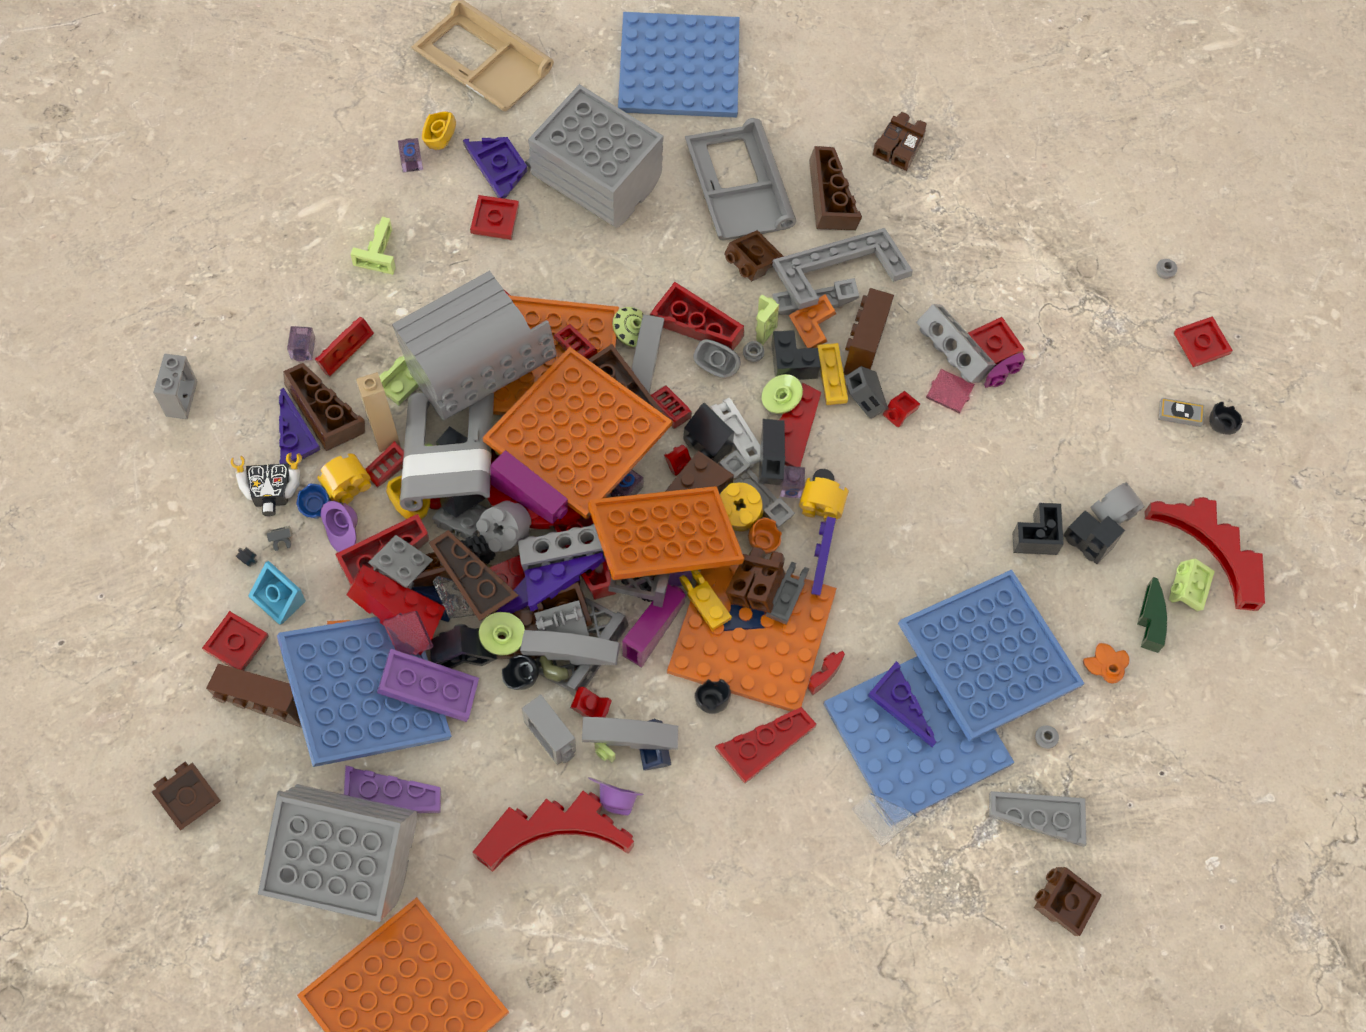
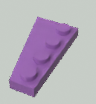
(392, 791)

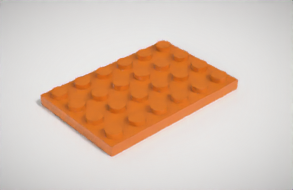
(665, 532)

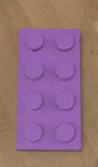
(428, 685)

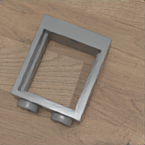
(174, 382)
(549, 730)

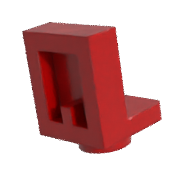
(900, 408)
(589, 704)

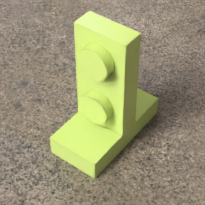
(374, 257)

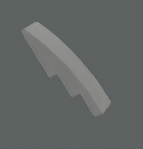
(647, 349)
(572, 647)
(630, 733)

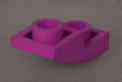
(1000, 372)

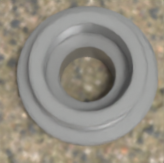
(1164, 272)
(753, 346)
(1042, 741)

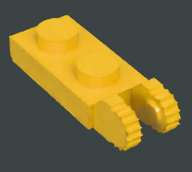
(706, 601)

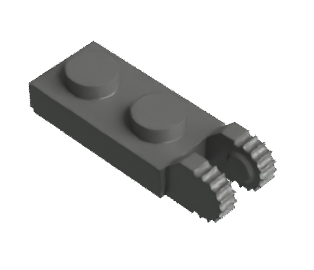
(787, 595)

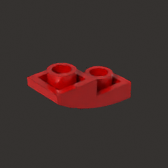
(830, 667)

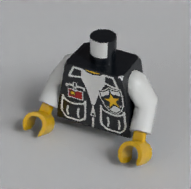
(269, 484)

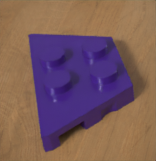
(498, 163)

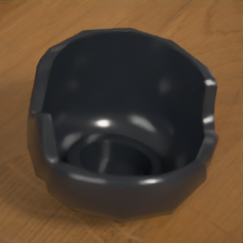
(1225, 419)
(520, 672)
(713, 698)

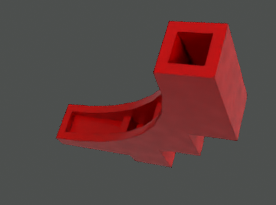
(1223, 540)
(549, 820)

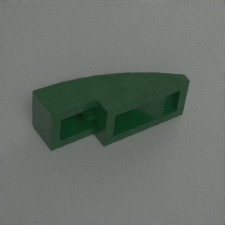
(1153, 617)

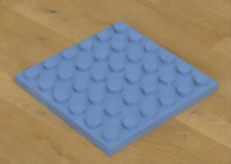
(679, 64)
(990, 654)
(335, 688)
(897, 760)

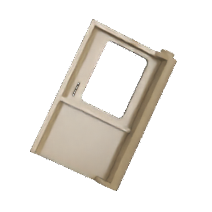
(505, 74)

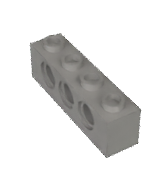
(980, 362)
(554, 542)

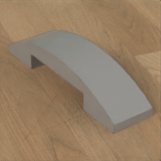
(838, 295)
(773, 508)

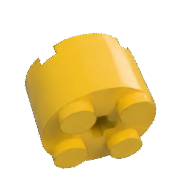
(344, 478)
(746, 494)
(823, 498)

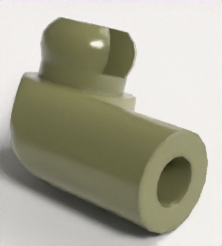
(551, 671)

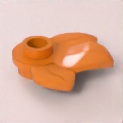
(1107, 660)

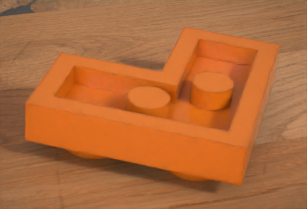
(807, 321)

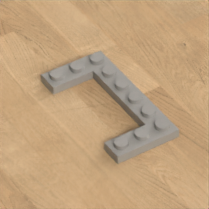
(792, 267)

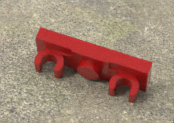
(344, 346)

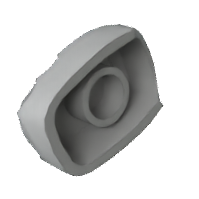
(716, 358)

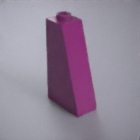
(527, 488)
(652, 626)

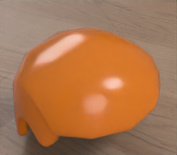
(765, 535)

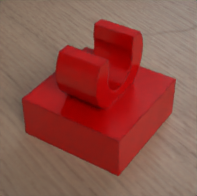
(677, 459)

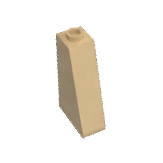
(377, 410)

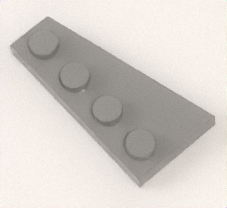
(1045, 814)

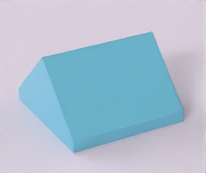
(276, 594)

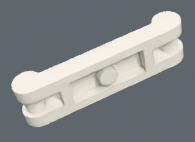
(743, 437)

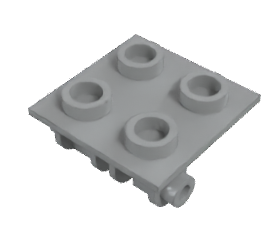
(464, 523)
(400, 562)
(563, 619)

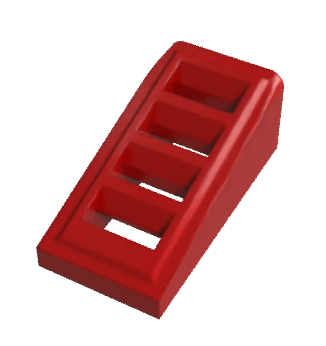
(588, 350)
(685, 413)
(382, 459)

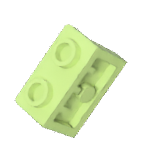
(766, 319)
(398, 381)
(1192, 584)

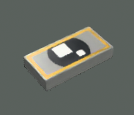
(1181, 412)

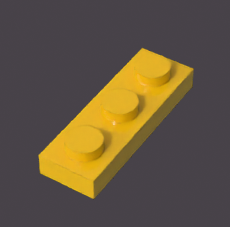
(832, 374)

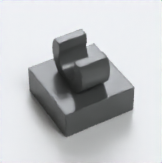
(280, 534)

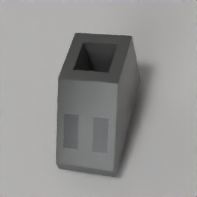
(867, 391)

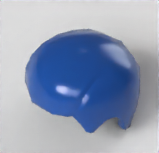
(311, 500)

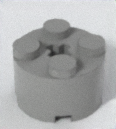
(1118, 504)
(504, 525)

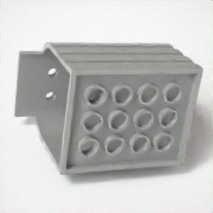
(597, 156)
(470, 345)
(337, 852)

